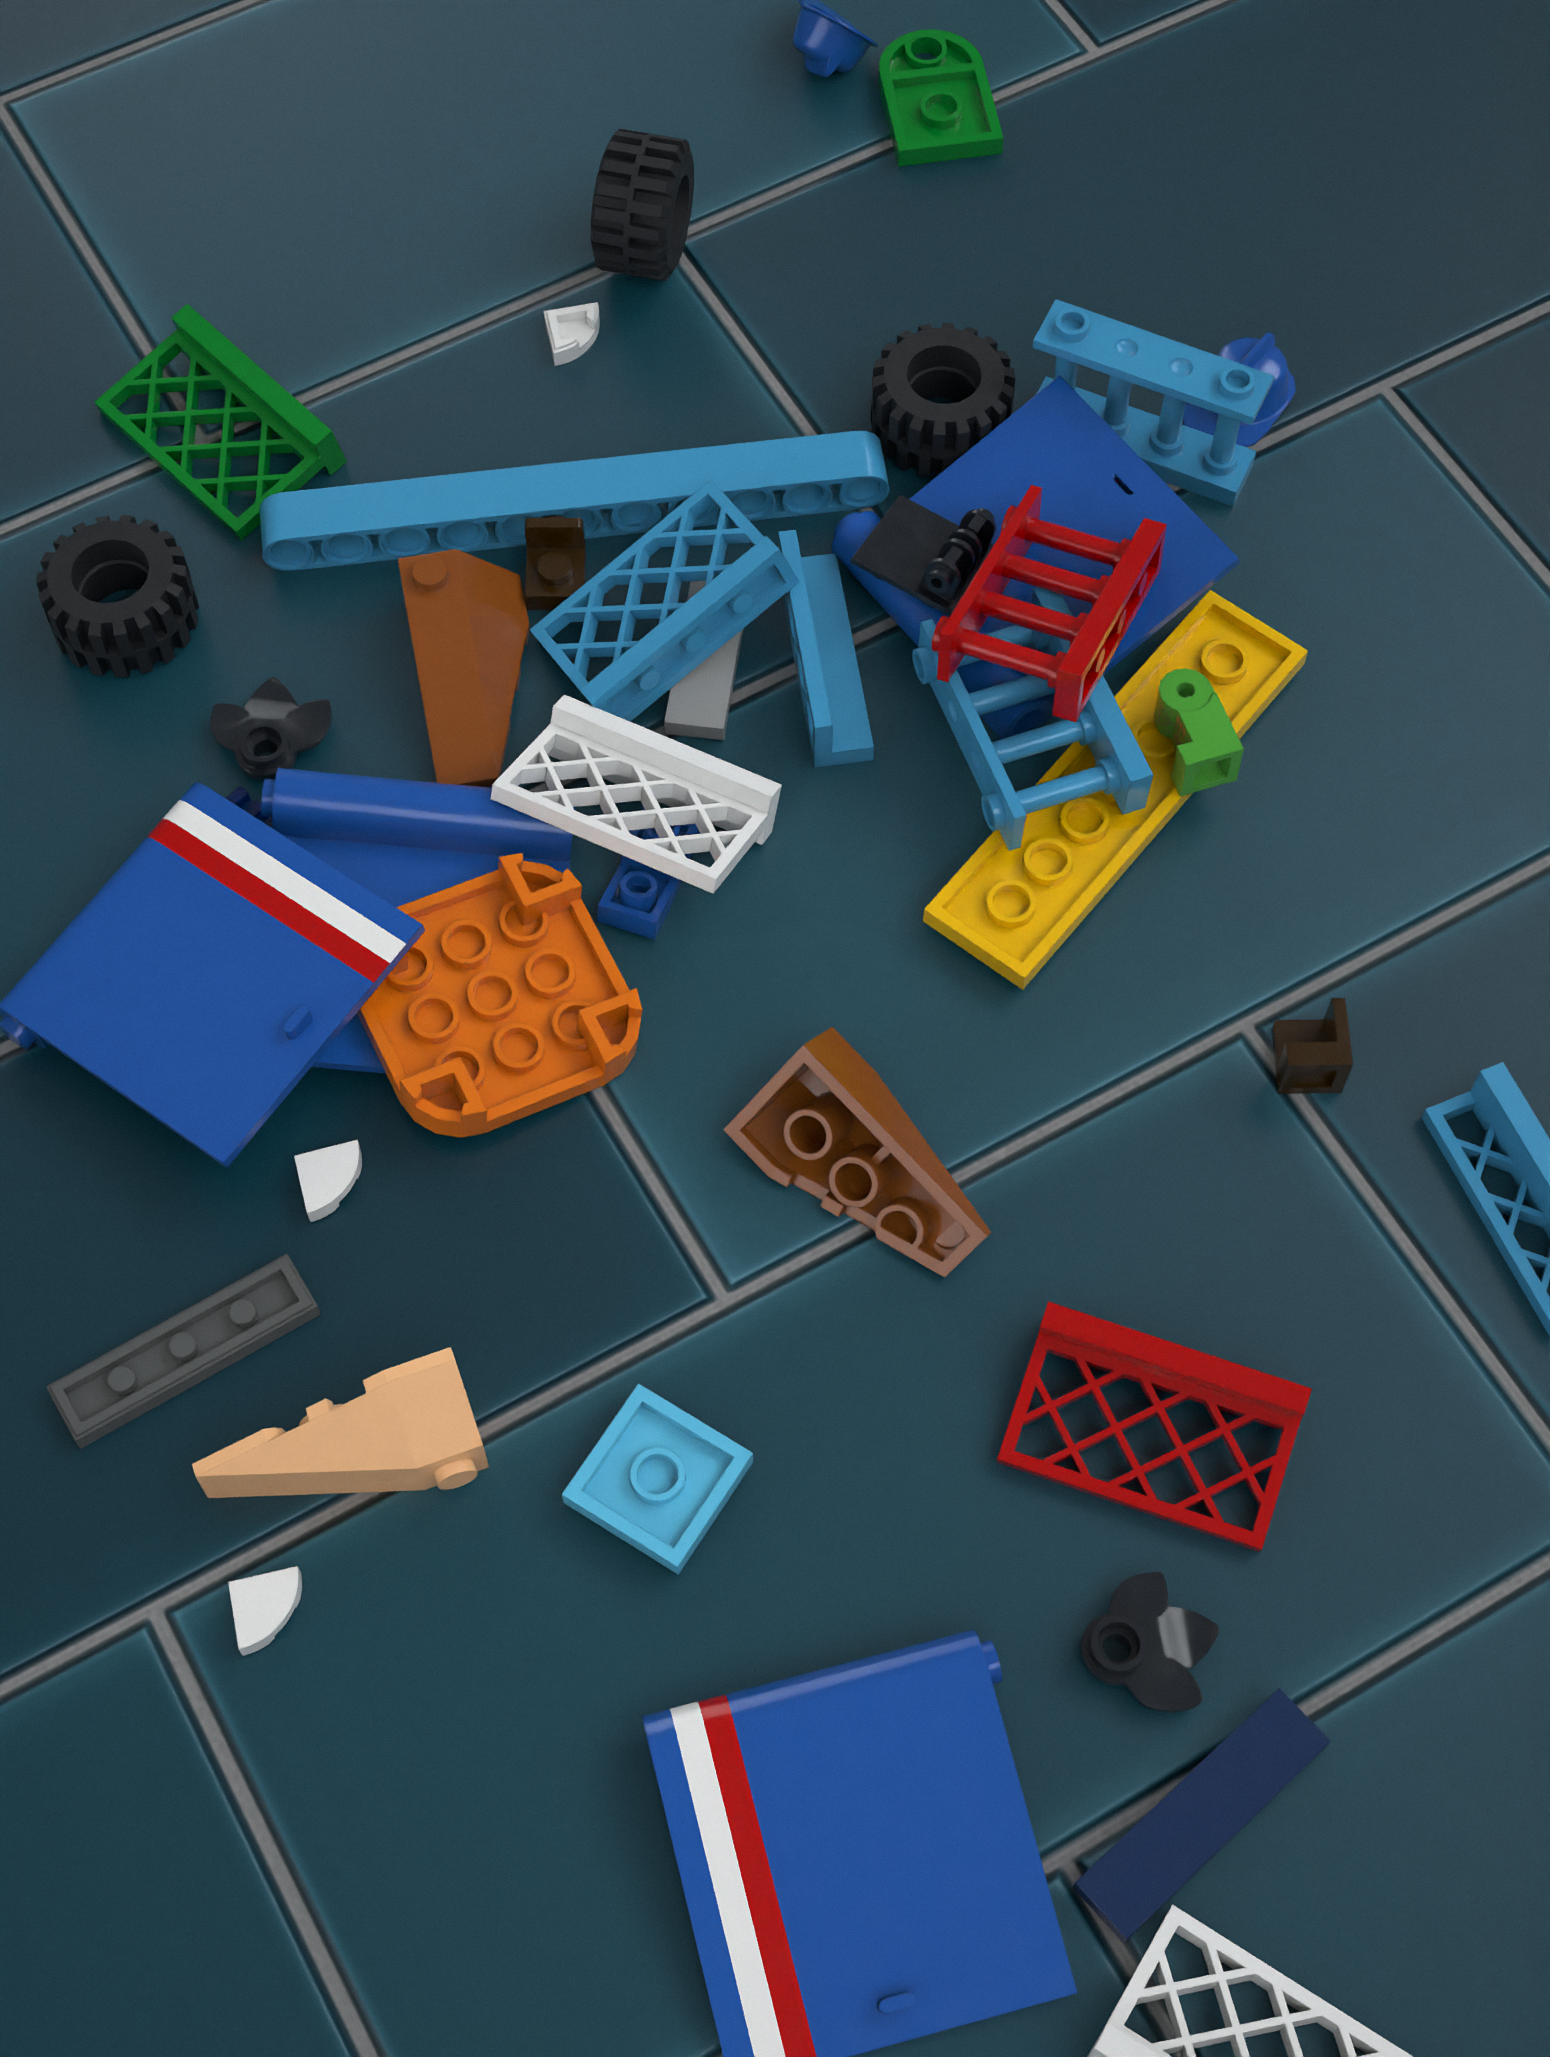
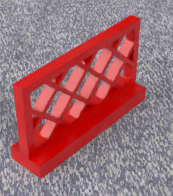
(1172, 1369)

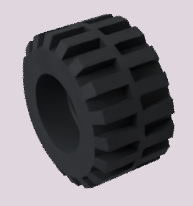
(642, 204)
(931, 366)
(114, 559)

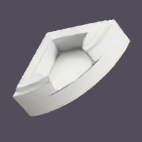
(571, 331)
(328, 1176)
(263, 1606)

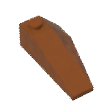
(468, 653)
(850, 1144)

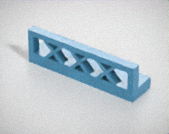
(825, 659)
(1522, 1152)

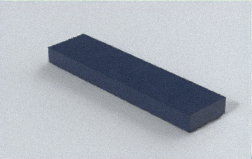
(1201, 1815)

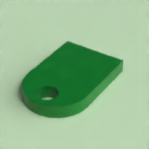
(940, 104)

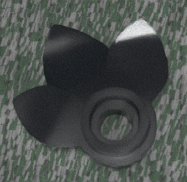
(271, 724)
(1159, 1645)

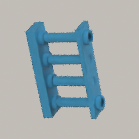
(1182, 373)
(1101, 725)

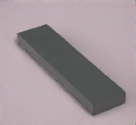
(183, 1351)

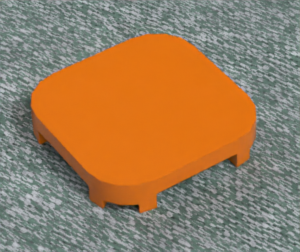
(501, 1003)

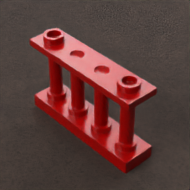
(1091, 635)

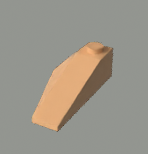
(398, 1436)

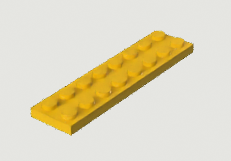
(1028, 900)

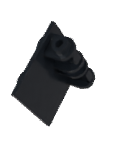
(927, 552)

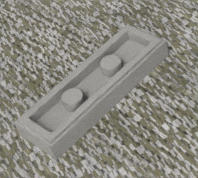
(702, 699)

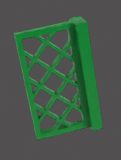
(244, 383)

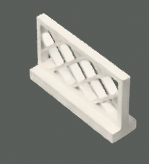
(644, 769)
(1120, 2041)

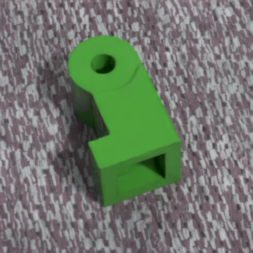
(1200, 731)

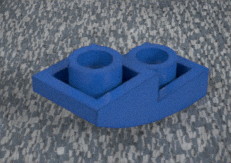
(639, 894)

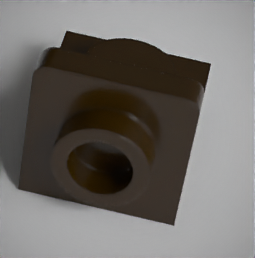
(554, 560)

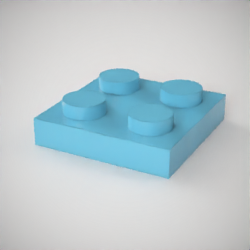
(658, 1478)

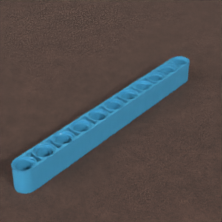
(608, 493)

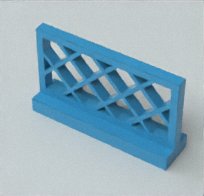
(686, 630)

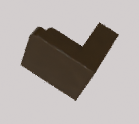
(1313, 1053)

